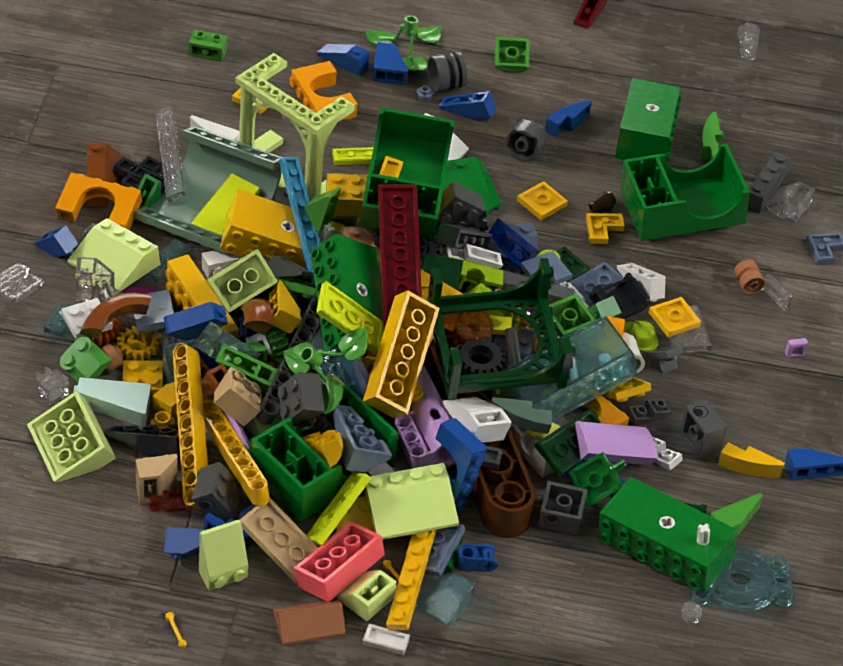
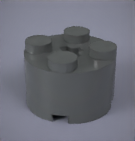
(525, 140)

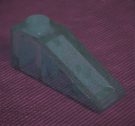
(214, 337)

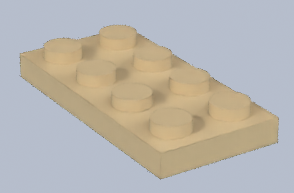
(278, 536)

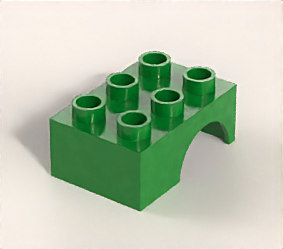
(424, 148)
(680, 201)
(301, 475)

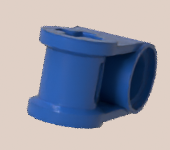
(476, 557)

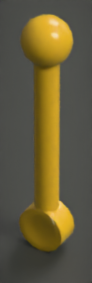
(387, 565)
(170, 617)

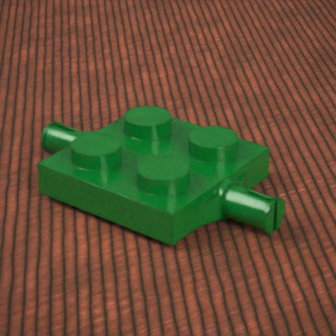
(598, 477)

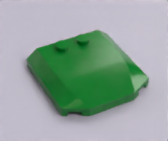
(474, 176)

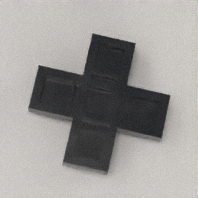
(135, 172)

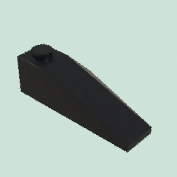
(148, 439)

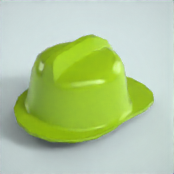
(643, 333)

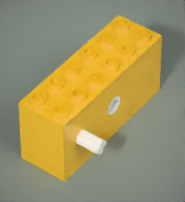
(265, 226)

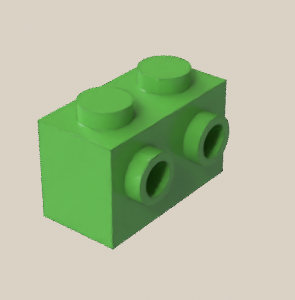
(207, 45)

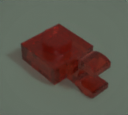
(171, 500)

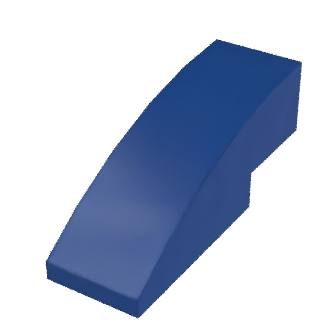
(568, 117)

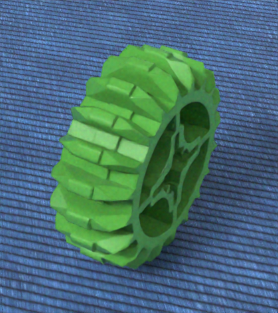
(278, 342)

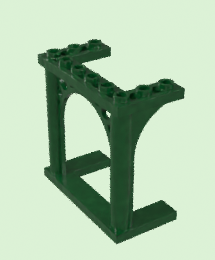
(527, 294)

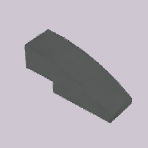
(285, 268)

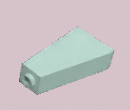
(117, 398)

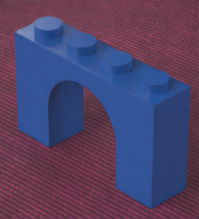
(468, 455)

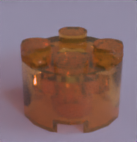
(472, 325)

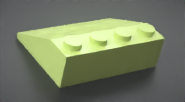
(120, 251)
(71, 439)
(411, 501)

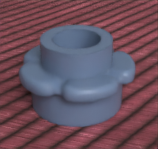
(425, 93)

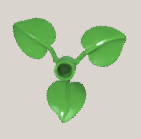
(410, 26)
(305, 356)

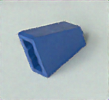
(389, 65)
(192, 321)

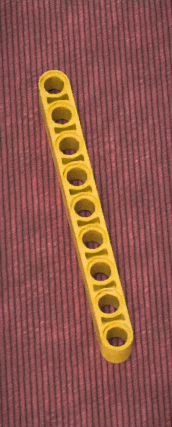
(190, 418)
(235, 453)

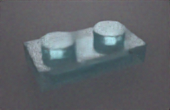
(56, 324)

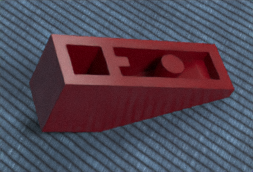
(589, 12)

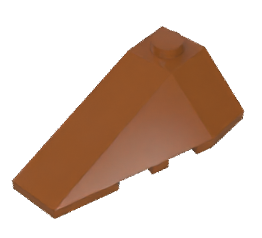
(100, 165)

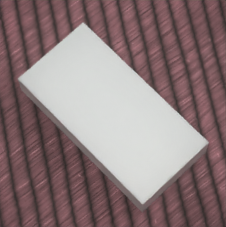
(386, 639)

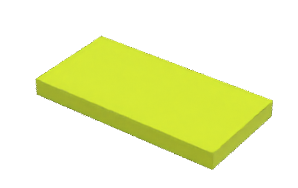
(214, 213)
(349, 315)
(338, 507)

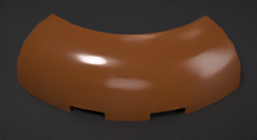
(120, 304)
(257, 315)

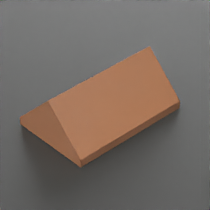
(310, 622)

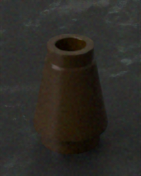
(604, 201)

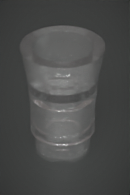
(748, 41)

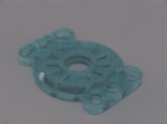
(762, 585)

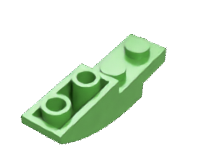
(711, 137)

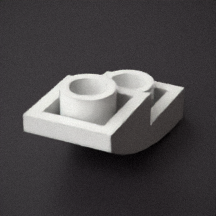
(666, 458)

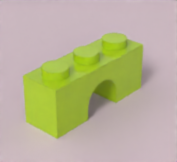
(479, 274)

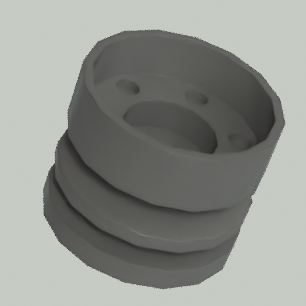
(447, 71)

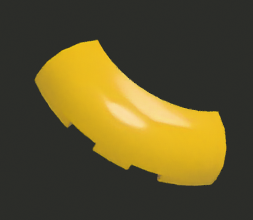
(327, 445)

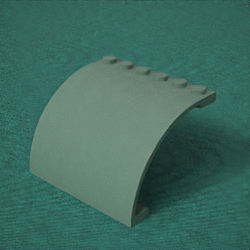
(205, 169)

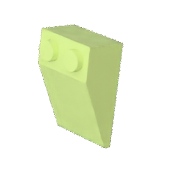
(242, 280)
(223, 555)

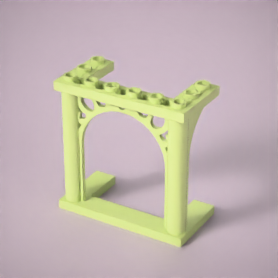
(317, 125)

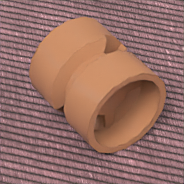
(749, 277)

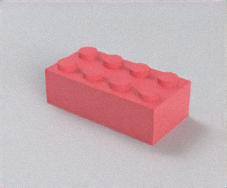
(339, 561)

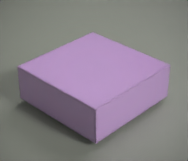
(796, 348)

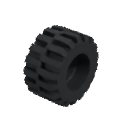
(481, 357)

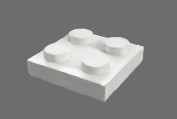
(76, 315)

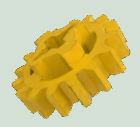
(138, 344)

